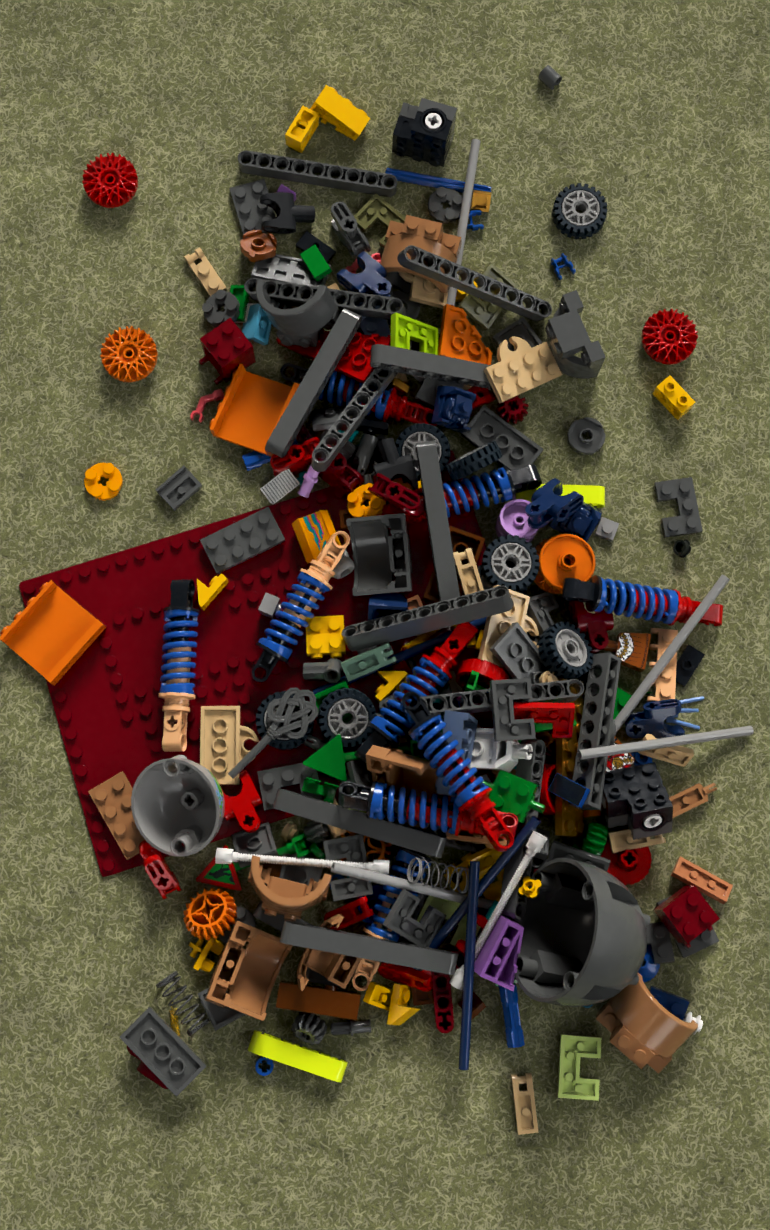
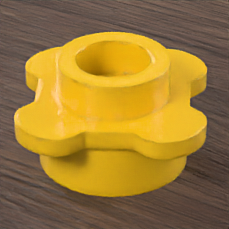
(532, 892)

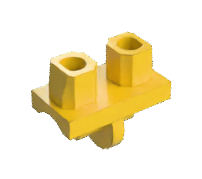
(202, 961)

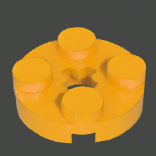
(112, 486)
(356, 501)

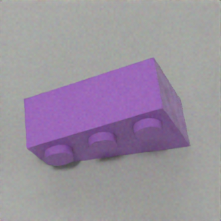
(500, 953)

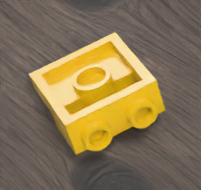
(325, 636)

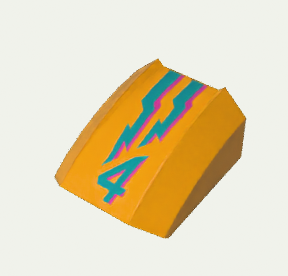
(313, 533)

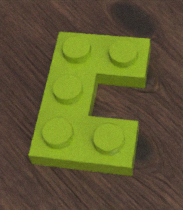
(406, 329)

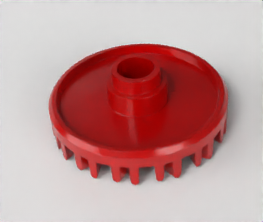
(110, 181)
(670, 325)

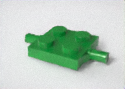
(513, 795)

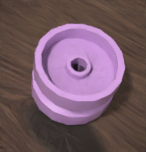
(514, 521)

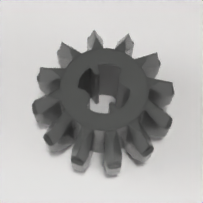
(309, 1028)

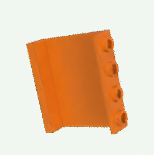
(251, 410)
(51, 632)

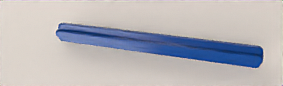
(432, 181)

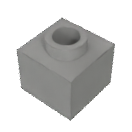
(269, 605)

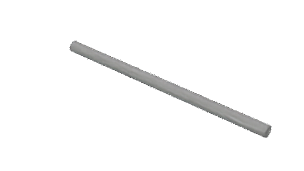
(465, 209)
(670, 651)
(664, 742)
(405, 884)

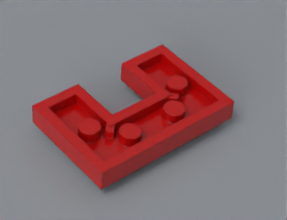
(559, 714)

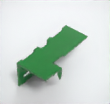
(315, 788)

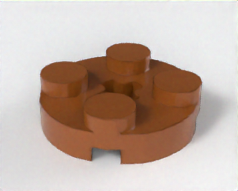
(266, 248)

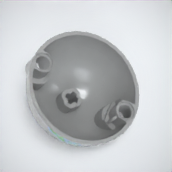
(177, 799)

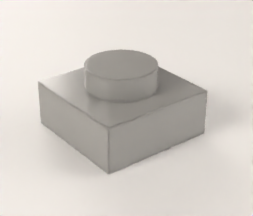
(606, 529)

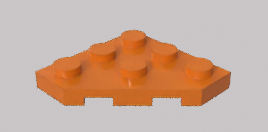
(460, 338)

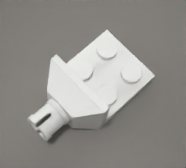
(497, 755)

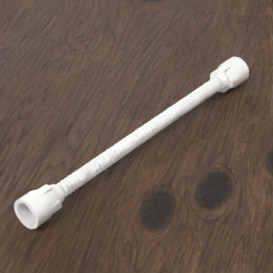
(533, 846)
(228, 856)

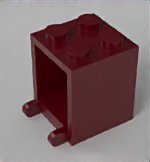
(226, 349)
(686, 914)

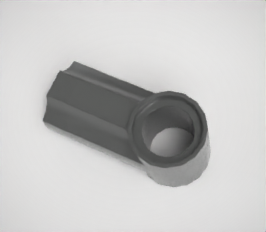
(328, 671)

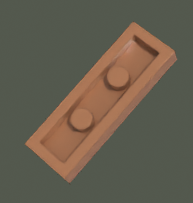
(702, 880)

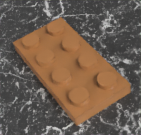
(114, 805)

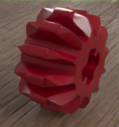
(519, 411)

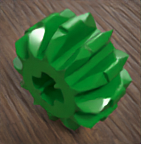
(595, 838)

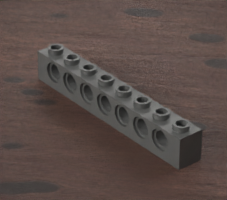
(596, 725)

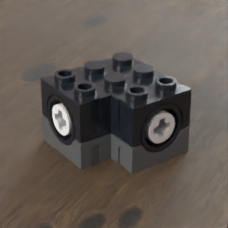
(424, 132)
(638, 800)

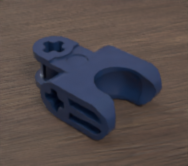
(369, 281)
(549, 504)
(652, 720)

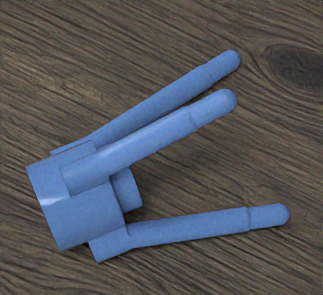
(670, 719)

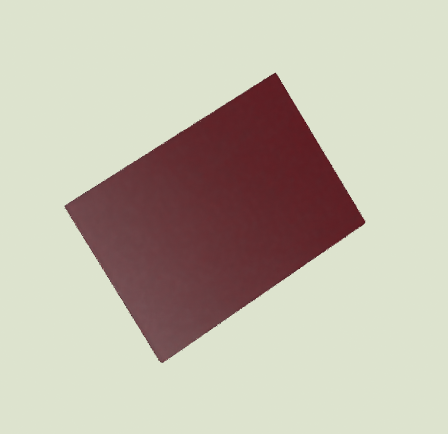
(111, 693)

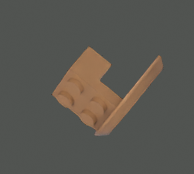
(332, 966)

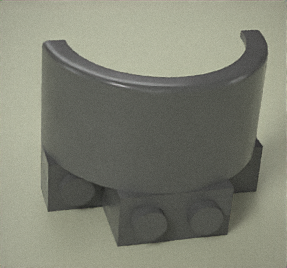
(301, 324)
(568, 336)
(379, 555)

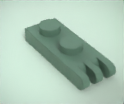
(367, 661)

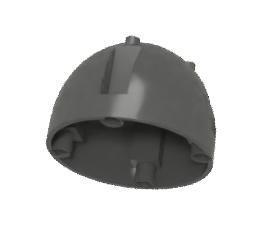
(580, 936)

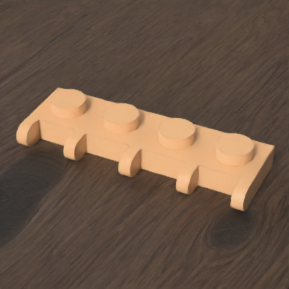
(666, 681)

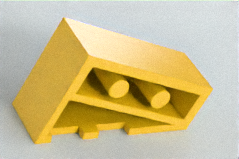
(340, 113)

